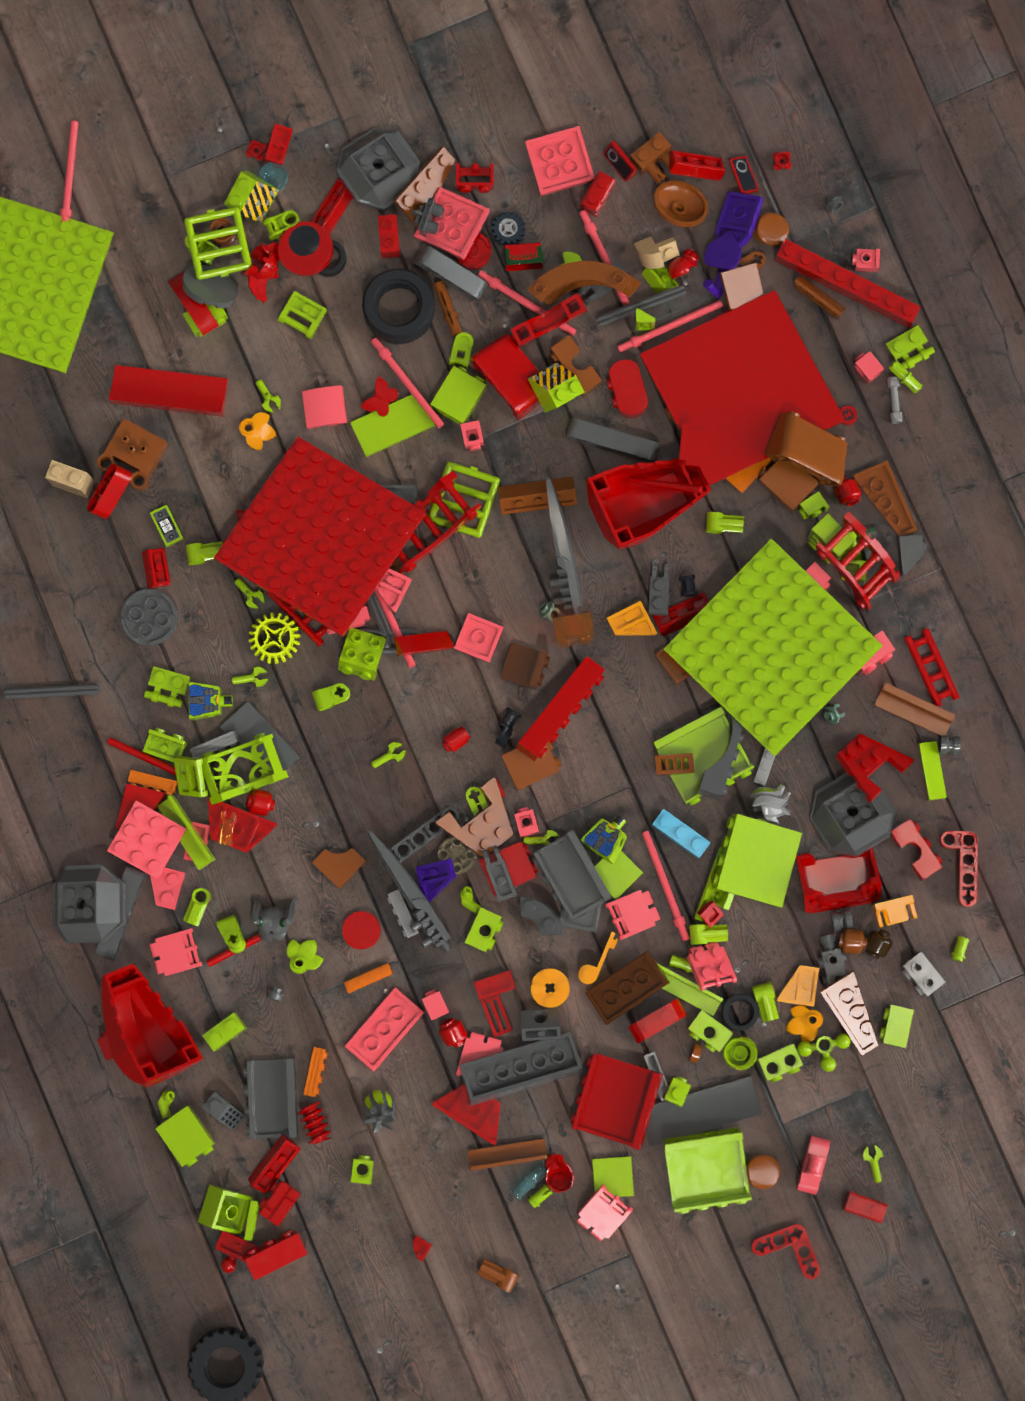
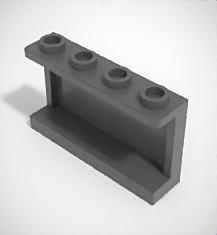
(571, 876)
(271, 1098)

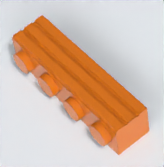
(152, 781)
(368, 978)
(314, 1074)

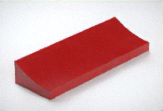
(168, 390)

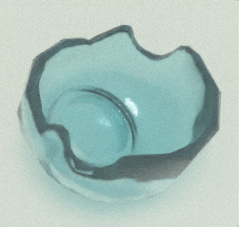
(275, 175)

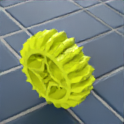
(281, 632)

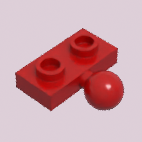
(234, 1247)

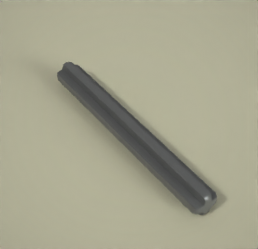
(641, 304)
(51, 691)

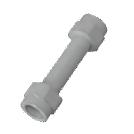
(893, 385)

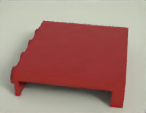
(616, 1100)

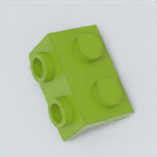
(163, 745)

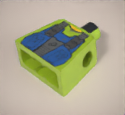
(206, 701)
(606, 839)

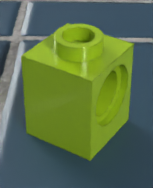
(358, 1178)

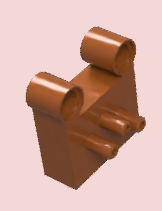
(136, 449)

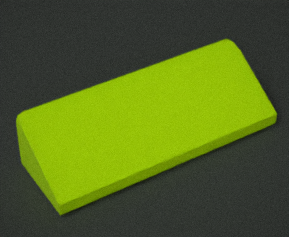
(932, 770)

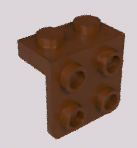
(525, 666)

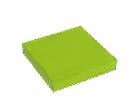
(618, 876)
(614, 1174)

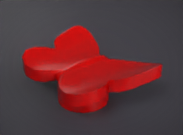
(381, 398)

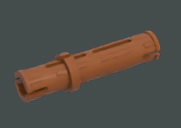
(448, 310)

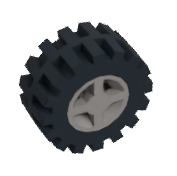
(508, 223)

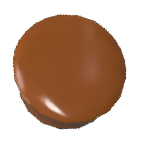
(771, 229)
(763, 1171)

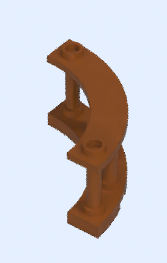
(578, 274)

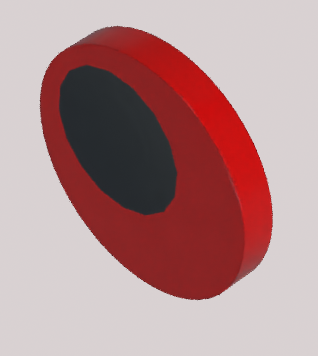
(305, 249)

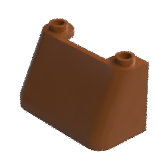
(809, 448)

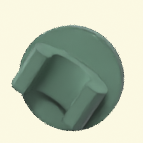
(546, 610)
(832, 715)

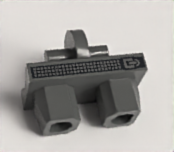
(426, 225)

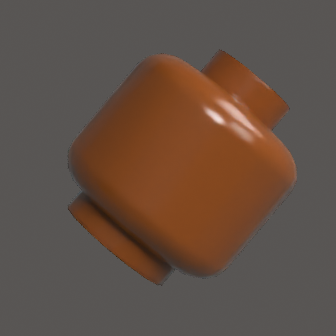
(852, 941)

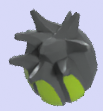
(379, 1110)

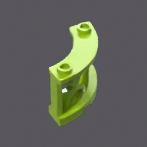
(268, 776)

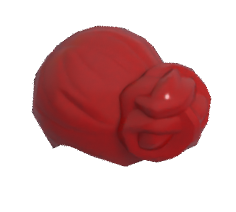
(682, 264)
(558, 1174)

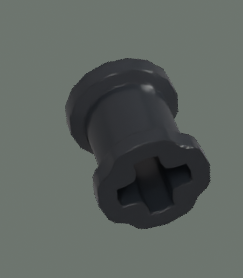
(688, 586)

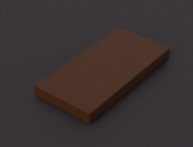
(627, 987)

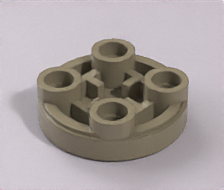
(462, 856)

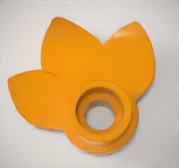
(260, 430)
(802, 1025)

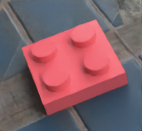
(478, 638)

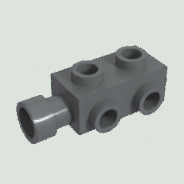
(837, 968)

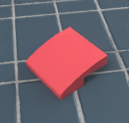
(324, 407)

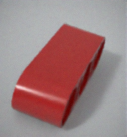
(109, 491)

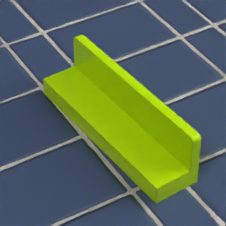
(191, 838)
(690, 992)

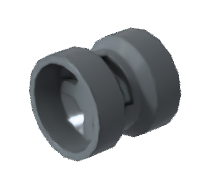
(949, 745)
(838, 923)

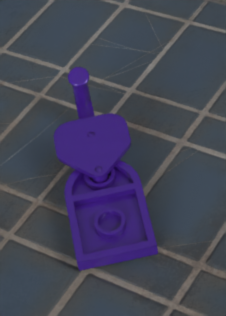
(732, 233)

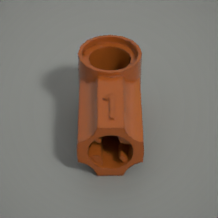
(502, 1277)

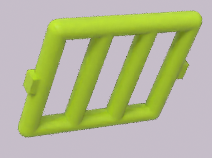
(241, 247)
(488, 497)

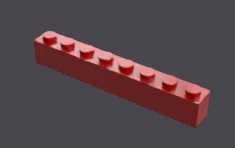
(847, 283)

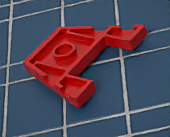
(864, 757)

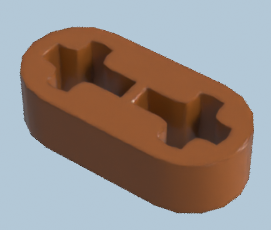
(749, 259)

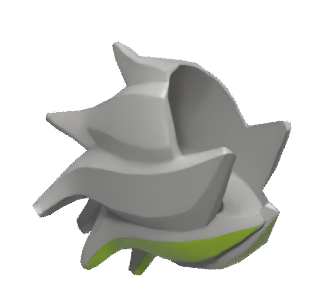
(771, 802)

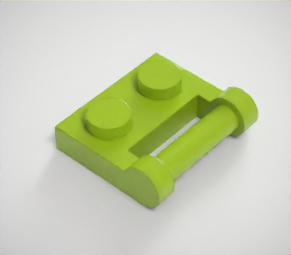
(305, 309)
(186, 778)

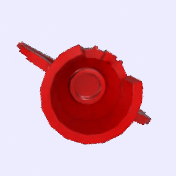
(263, 268)

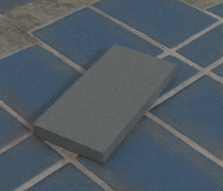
(249, 723)

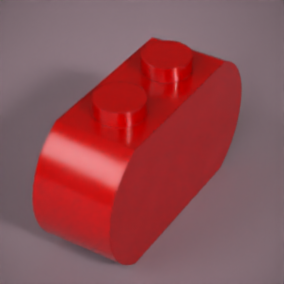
(627, 389)
(657, 1021)

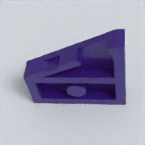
(435, 877)

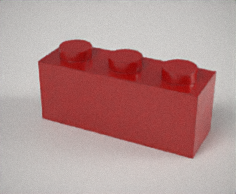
(274, 1254)

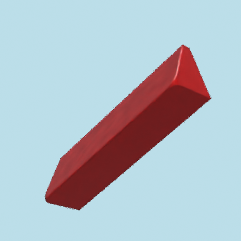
(696, 165)
(333, 206)
(680, 614)
(423, 643)
(273, 1164)

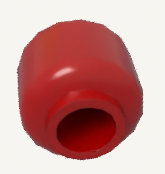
(848, 492)
(260, 802)
(452, 1032)

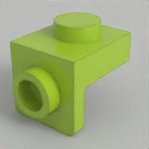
(677, 1091)

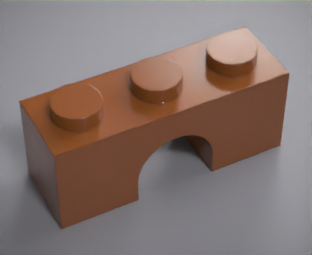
(564, 353)

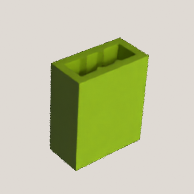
(458, 395)
(186, 1136)

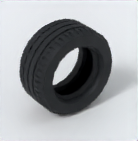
(391, 280)

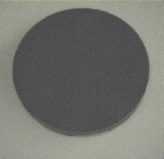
(213, 291)
(149, 617)

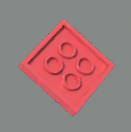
(559, 161)
(457, 226)
(146, 839)

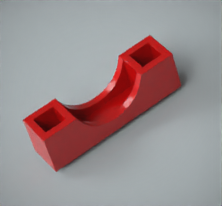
(549, 320)

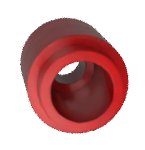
(455, 739)

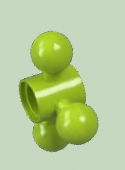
(827, 1063)

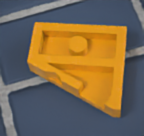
(632, 622)
(801, 987)

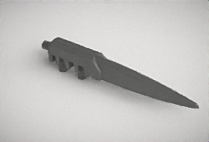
(568, 573)
(414, 898)

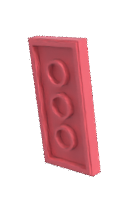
(384, 1029)

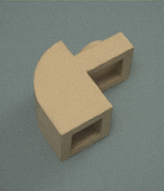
(654, 255)

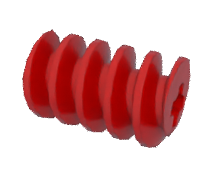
(314, 1123)

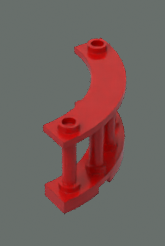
(444, 484)
(878, 580)

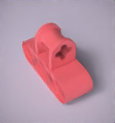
(813, 1165)

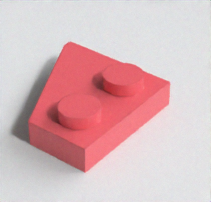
(393, 588)
(167, 888)

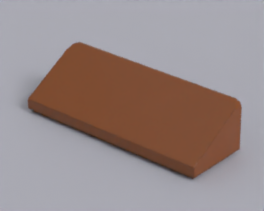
(819, 297)

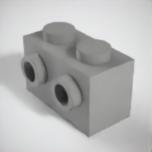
(922, 974)

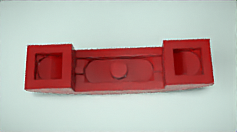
(199, 313)

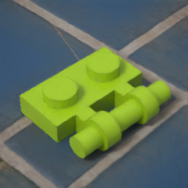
(907, 343)
(169, 681)

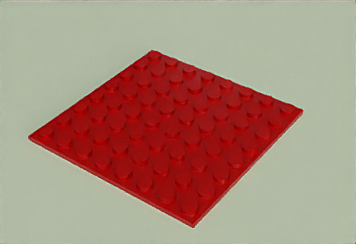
(737, 381)
(320, 536)

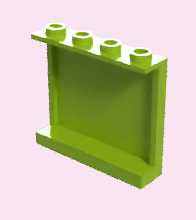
(708, 742)
(756, 860)
(706, 1170)

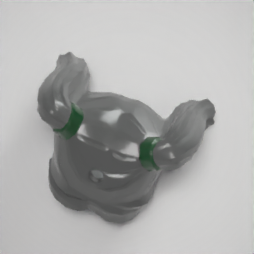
(272, 919)

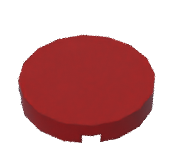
(478, 254)
(361, 930)

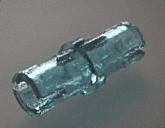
(529, 1181)

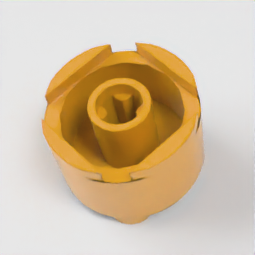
(550, 999)

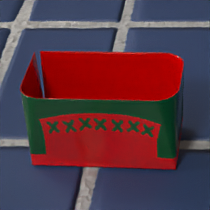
(523, 257)

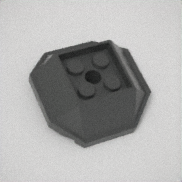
(377, 186)
(846, 833)
(103, 909)

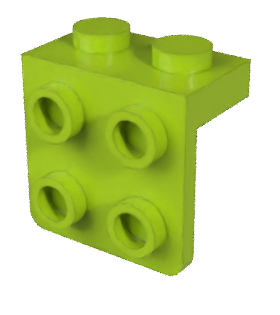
(361, 654)

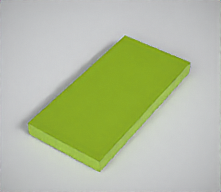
(403, 421)

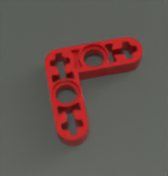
(796, 1244)

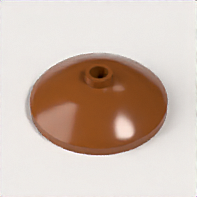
(680, 204)

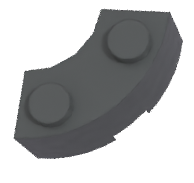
(543, 915)

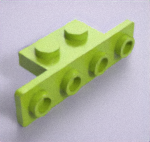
(721, 898)

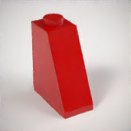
(146, 796)

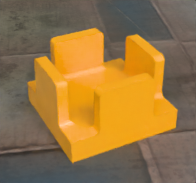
(894, 911)

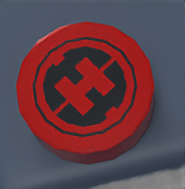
(849, 414)

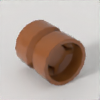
(224, 241)

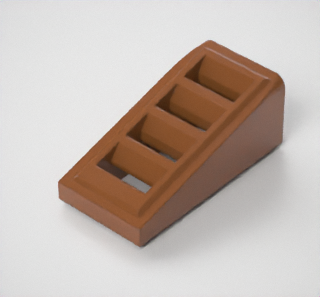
(659, 772)

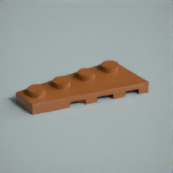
(886, 495)

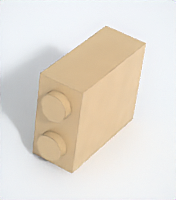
(69, 479)

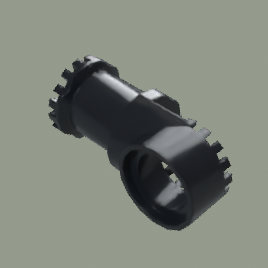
(507, 723)

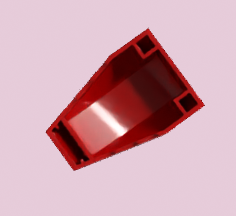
(635, 512)
(143, 1031)

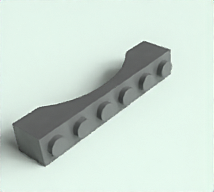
(714, 779)

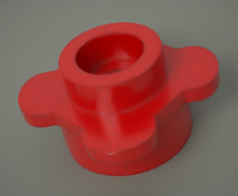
(253, 144)
(781, 165)

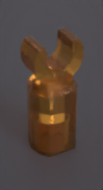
(226, 829)

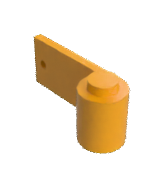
(589, 973)

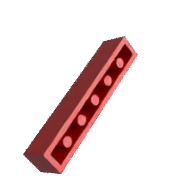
(561, 708)

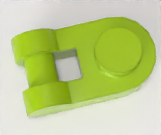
(462, 343)

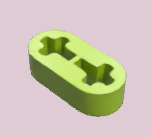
(482, 801)

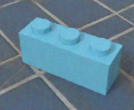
(681, 834)

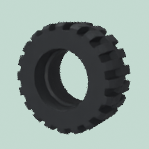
(199, 1358)

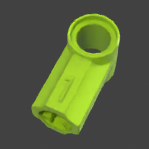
(718, 523)
(199, 553)
(196, 908)
(703, 934)
(764, 996)

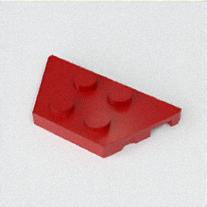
(247, 827)
(479, 1118)

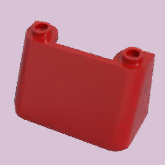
(508, 373)
(838, 881)

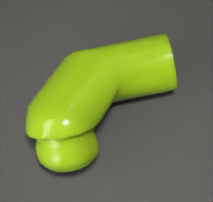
(467, 900)
(164, 1102)

